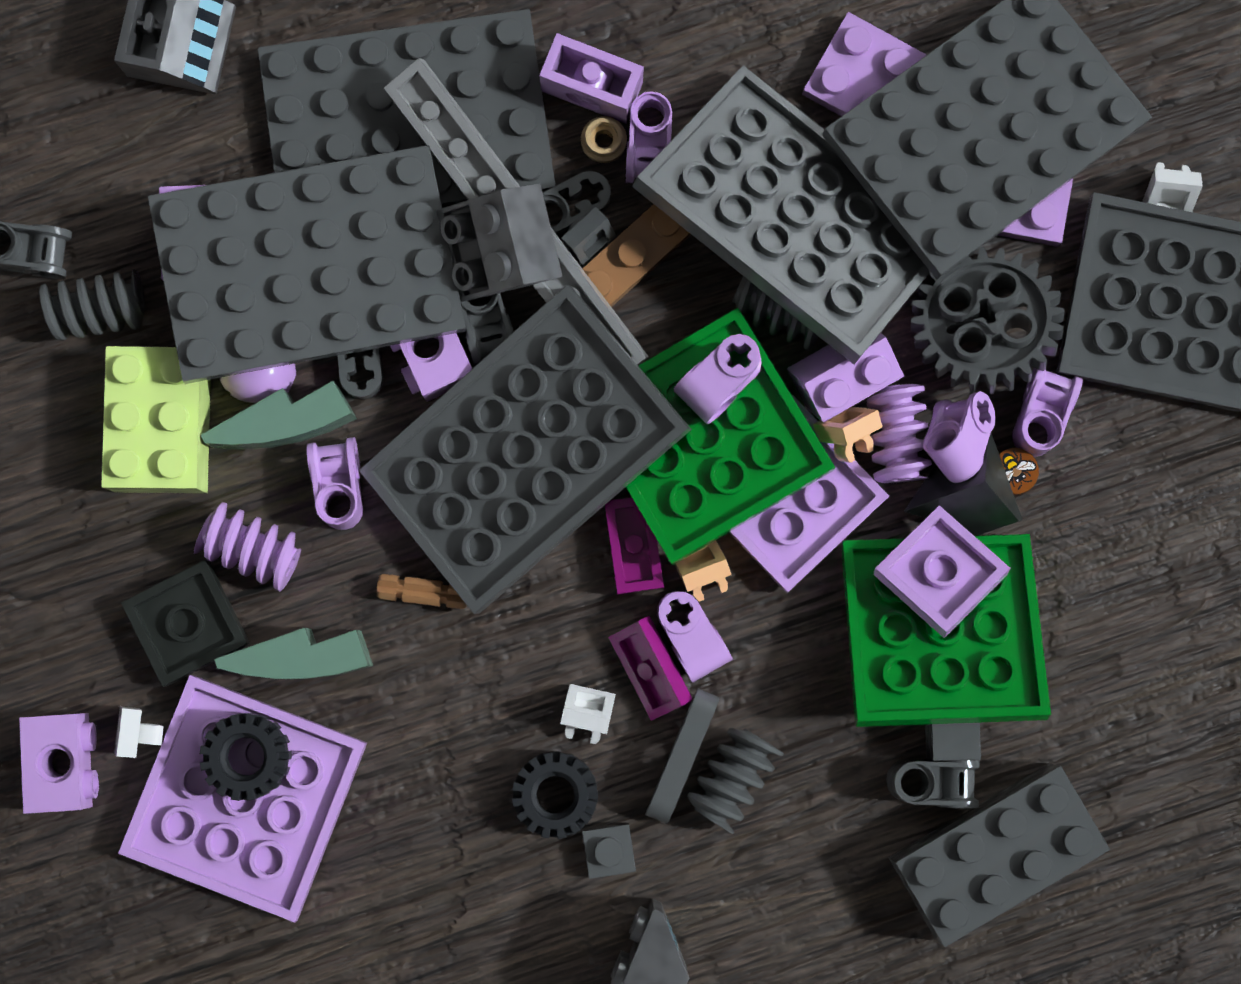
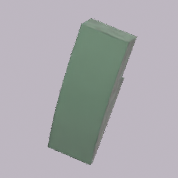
(282, 421)
(299, 656)

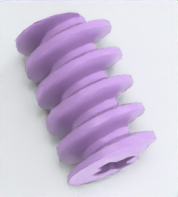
(899, 434)
(248, 547)

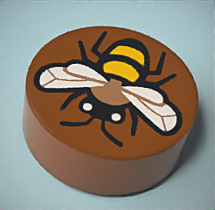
(1020, 469)

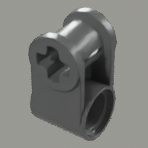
(35, 249)
(486, 324)
(942, 782)

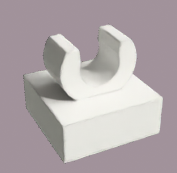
(1174, 188)
(587, 710)
(132, 732)

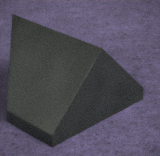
(978, 503)

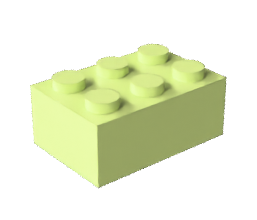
(153, 424)

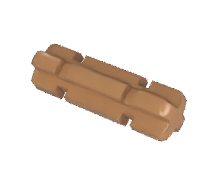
(418, 591)

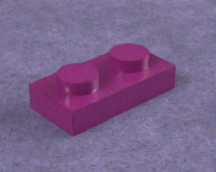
(632, 548)
(650, 668)

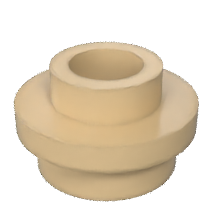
(600, 126)

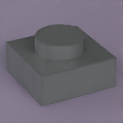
(589, 236)
(609, 851)

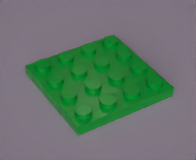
(736, 463)
(976, 674)

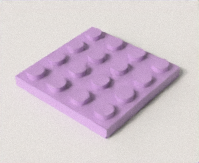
(243, 849)

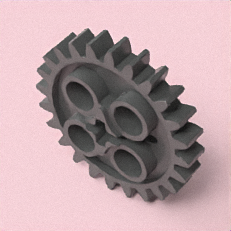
(1001, 355)

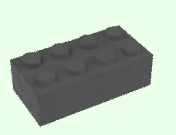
(999, 854)

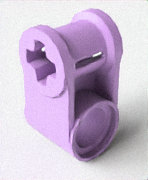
(647, 141)
(713, 383)
(1048, 402)
(960, 435)
(336, 473)
(696, 641)

